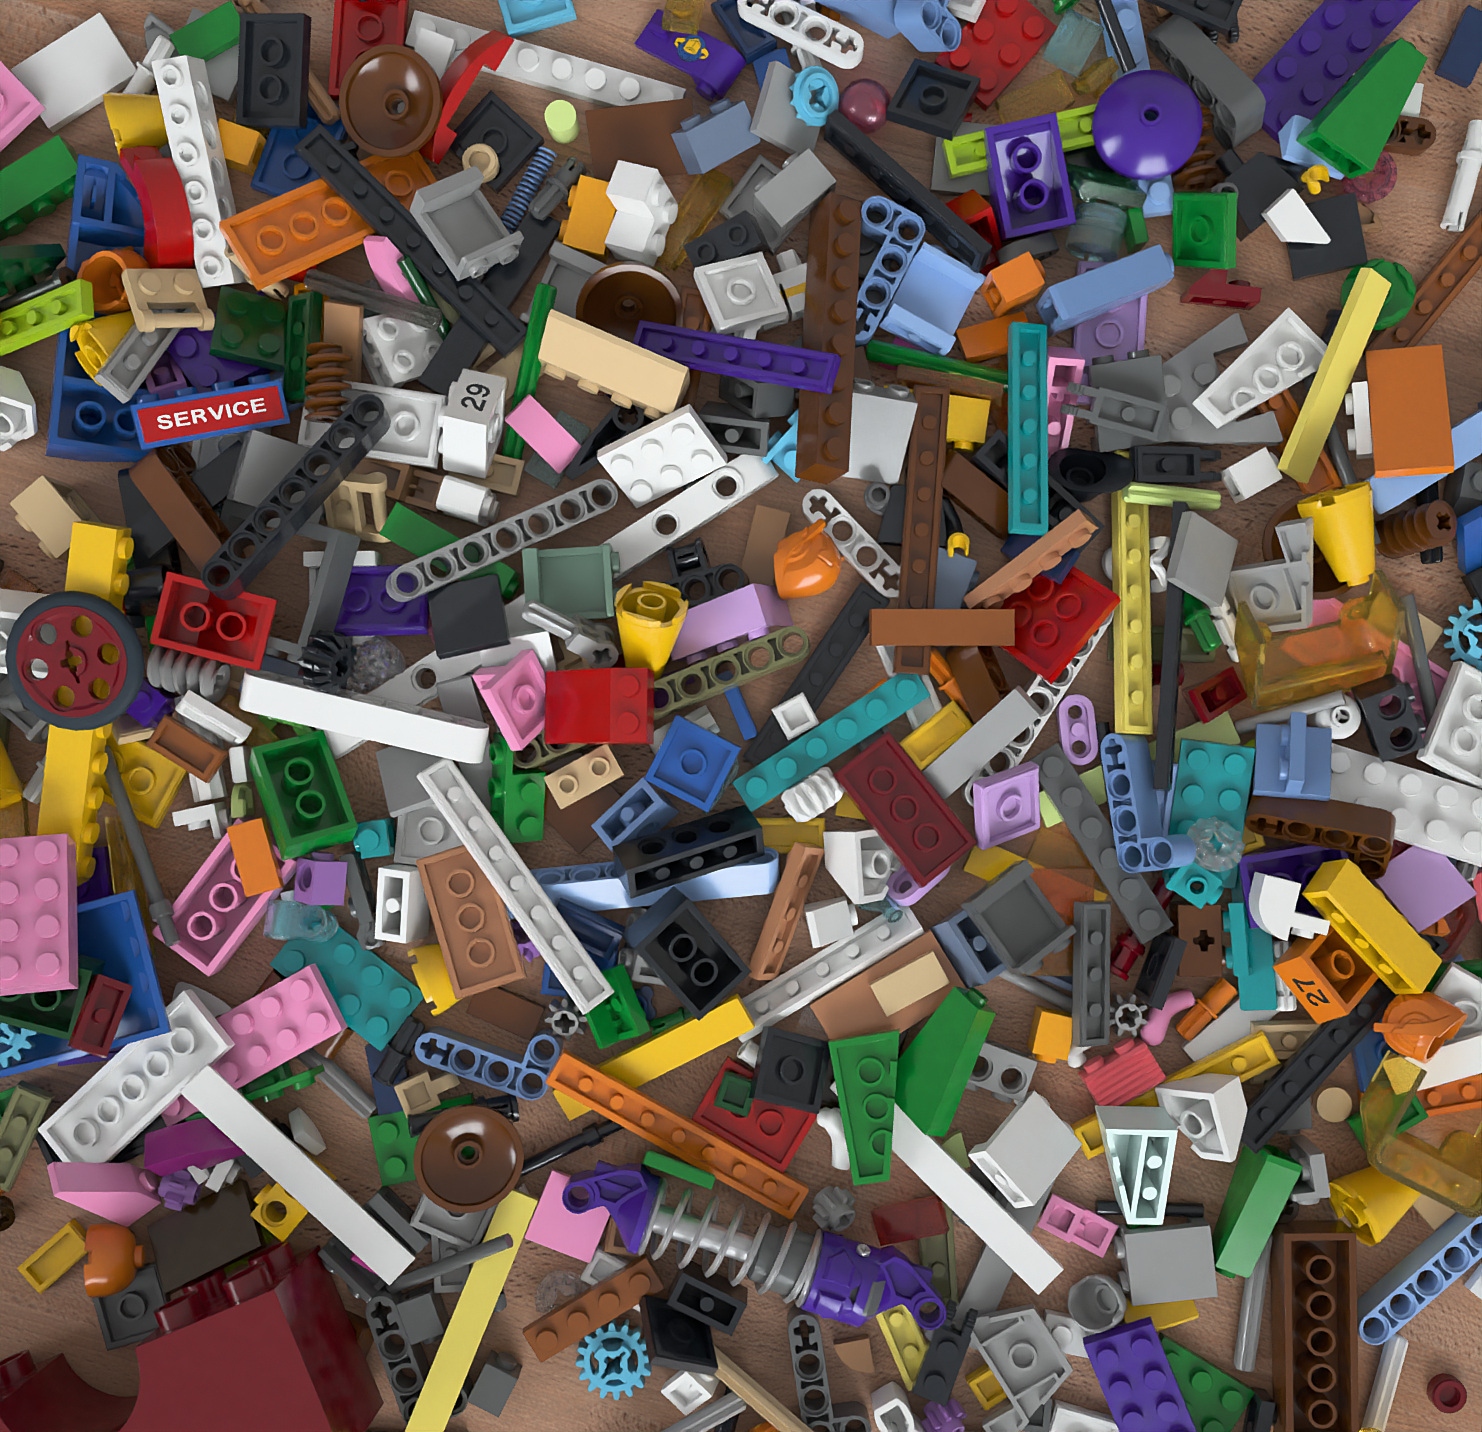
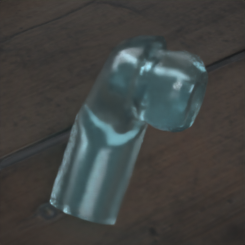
(887, 907)

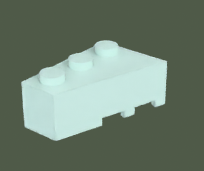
(1139, 1158)

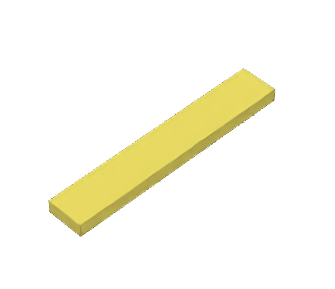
(1334, 375)

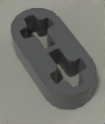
(1039, 246)

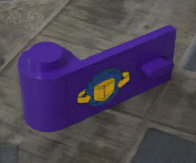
(706, 59)

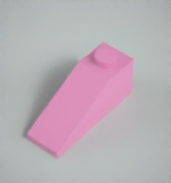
(1063, 366)
(107, 1189)

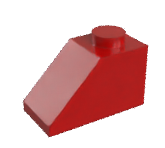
(980, 217)

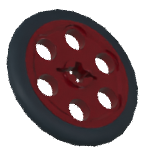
(41, 695)

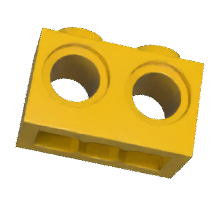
(280, 1224)

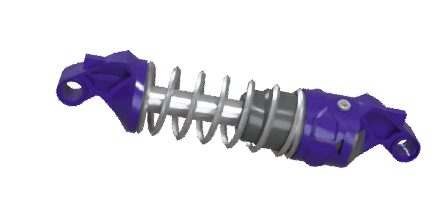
(816, 1270)

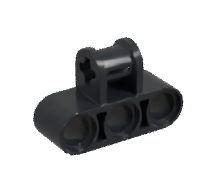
(692, 565)

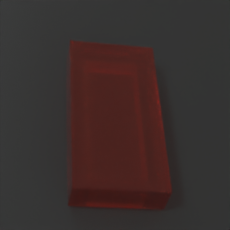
(910, 1220)

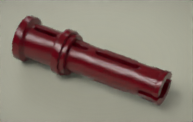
(1127, 946)

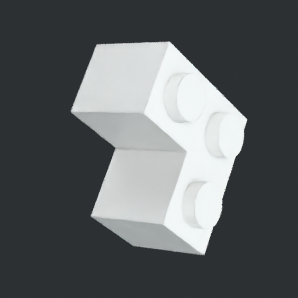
(642, 215)

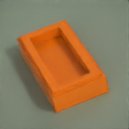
(987, 338)
(255, 857)

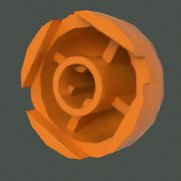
(111, 1259)

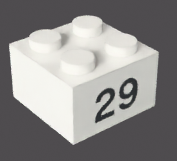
(472, 423)

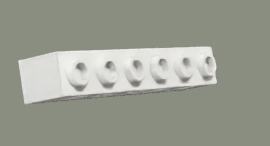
(200, 163)

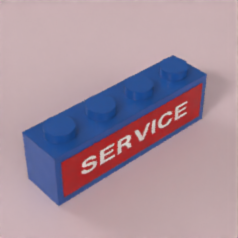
(209, 414)

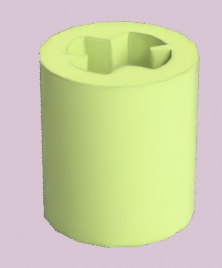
(562, 121)

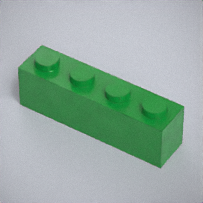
(36, 185)

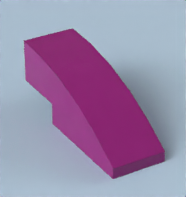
(187, 1145)

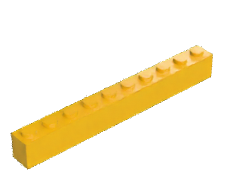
(73, 757)

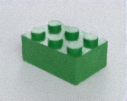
(302, 794)

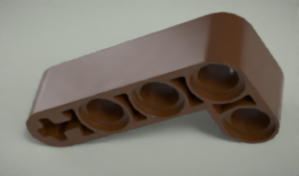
(166, 485)
(1328, 824)

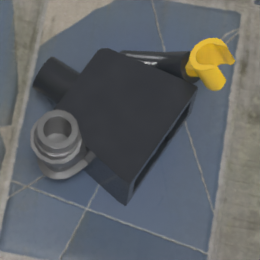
(1261, 183)
(890, 505)

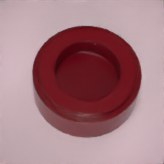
(1446, 1393)

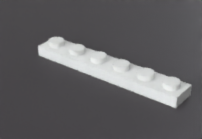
(828, 969)

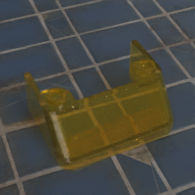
(1321, 657)
(1443, 1174)

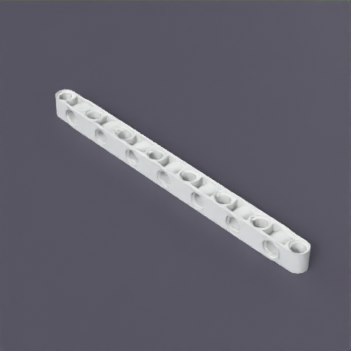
(635, 547)

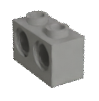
(997, 1060)

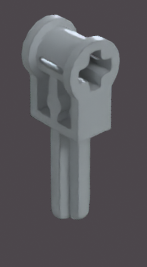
(581, 635)

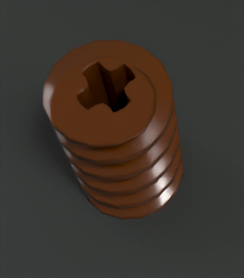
(1195, 171)
(326, 382)
(1416, 529)

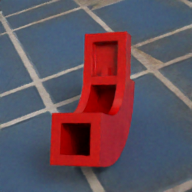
(164, 207)

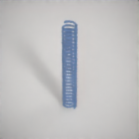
(531, 186)

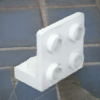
(396, 350)

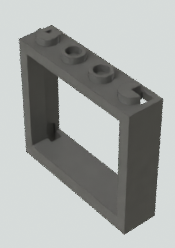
(330, 582)

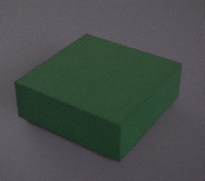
(734, 1093)

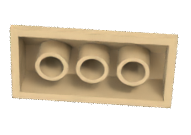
(612, 366)

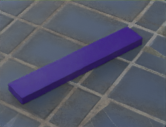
(741, 356)

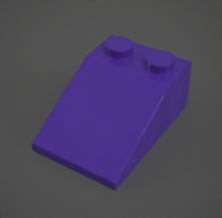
(1028, 178)
(191, 352)
(1291, 862)

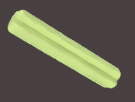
(1165, 495)

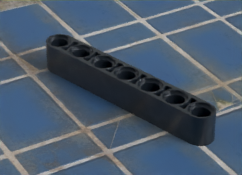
(294, 515)

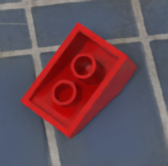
(210, 627)
(600, 706)

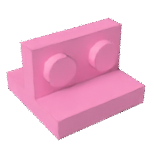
(515, 697)

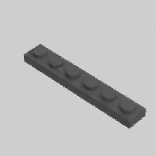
(1097, 843)

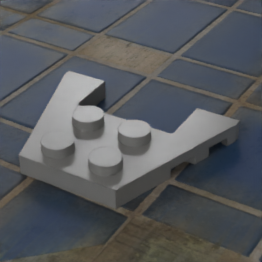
(1191, 374)
(1279, 589)
(1021, 1358)

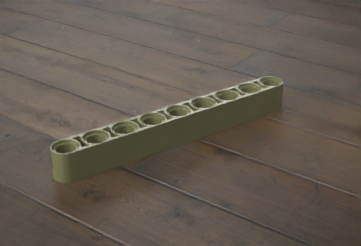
(711, 686)

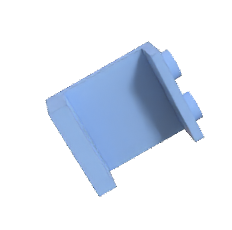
(931, 300)

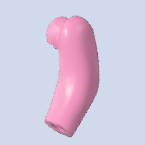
(1158, 1020)

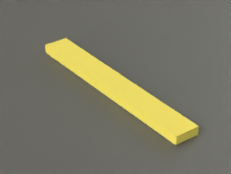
(1131, 615)
(471, 1317)

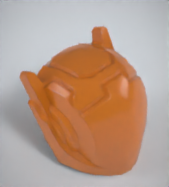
(105, 274)
(806, 563)
(1420, 1024)

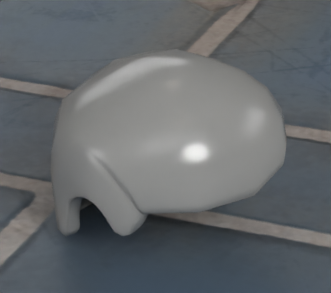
(1096, 1303)

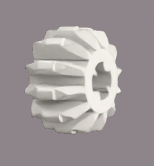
(812, 795)

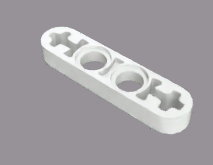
(803, 21)
(850, 547)

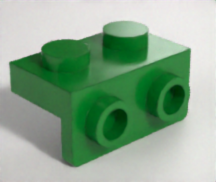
(620, 1013)

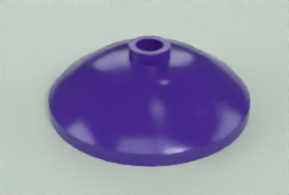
(1140, 146)

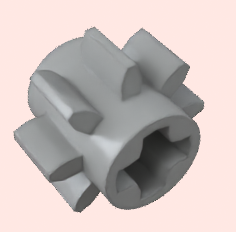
(1134, 1015)
(560, 1021)
(834, 1208)

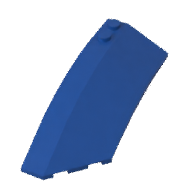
(83, 417)

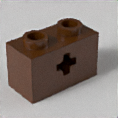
(1209, 954)

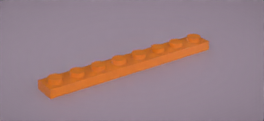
(676, 1133)

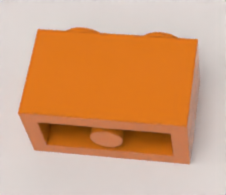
(1013, 285)

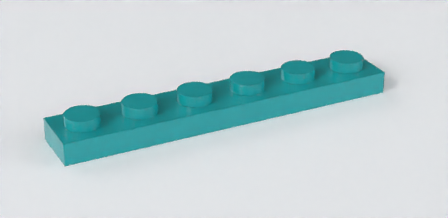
(1027, 429)
(830, 739)

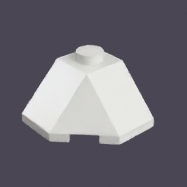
(17, 409)
(859, 863)
(1208, 1111)

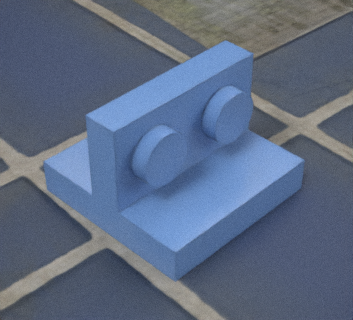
(1292, 760)

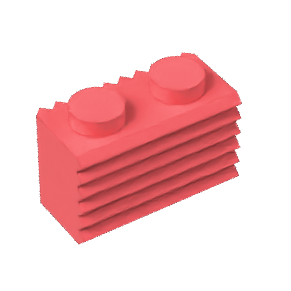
(1122, 1073)

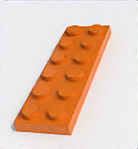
(314, 221)

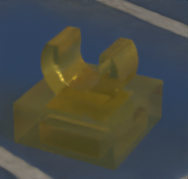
(1096, 78)

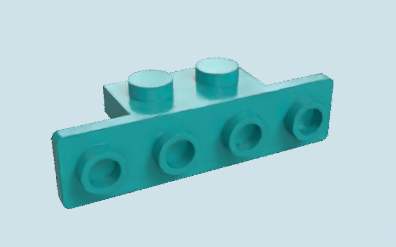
(1250, 956)

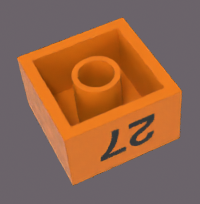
(1325, 975)

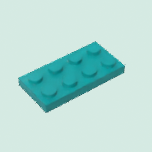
(1211, 783)
(364, 986)

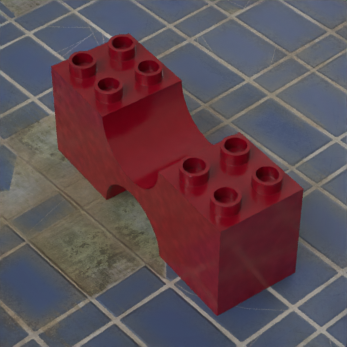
(227, 1357)

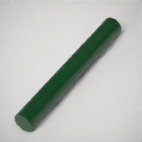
(421, 290)

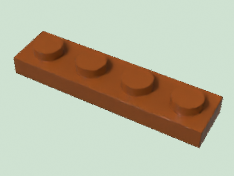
(593, 1308)

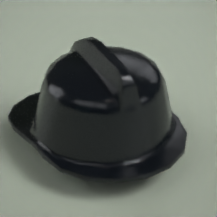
(1089, 472)

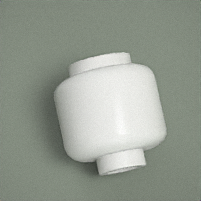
(1341, 719)

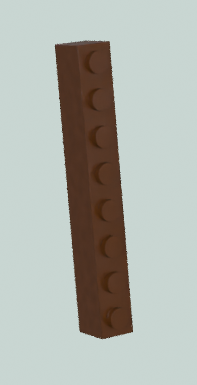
(830, 328)

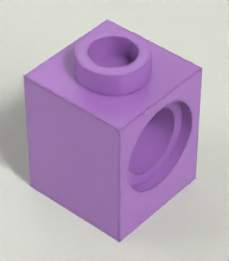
(320, 879)

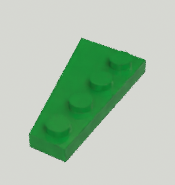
(866, 1095)

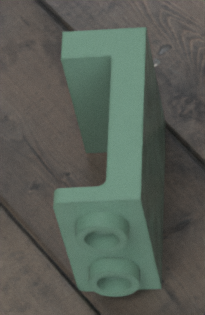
(573, 580)

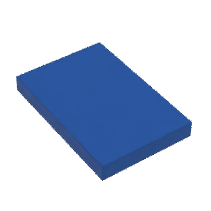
(280, 167)

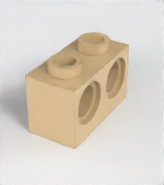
(585, 775)

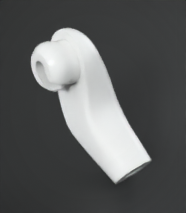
(832, 1121)

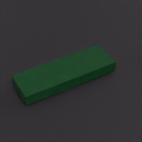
(302, 329)

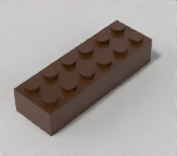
(1314, 1326)

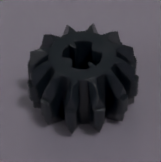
(327, 661)

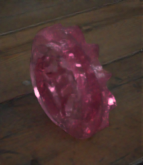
(1379, 186)

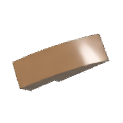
(406, 483)

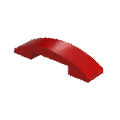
(456, 81)

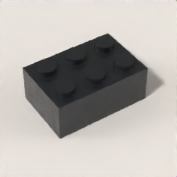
(686, 952)

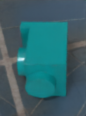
(375, 837)
(1180, 879)

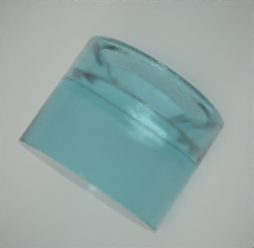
(1072, 42)
(1097, 232)

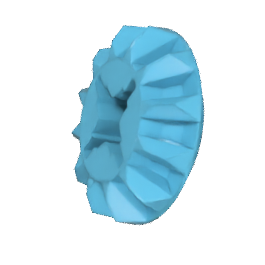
(827, 95)

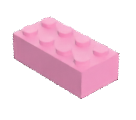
(214, 912)
(38, 914)

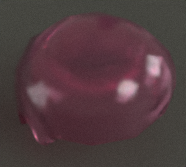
(865, 104)

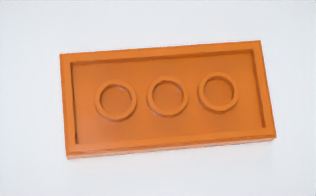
(1409, 411)

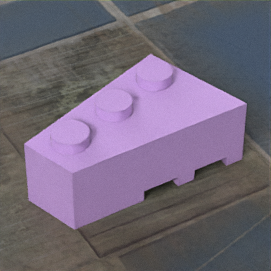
(730, 622)

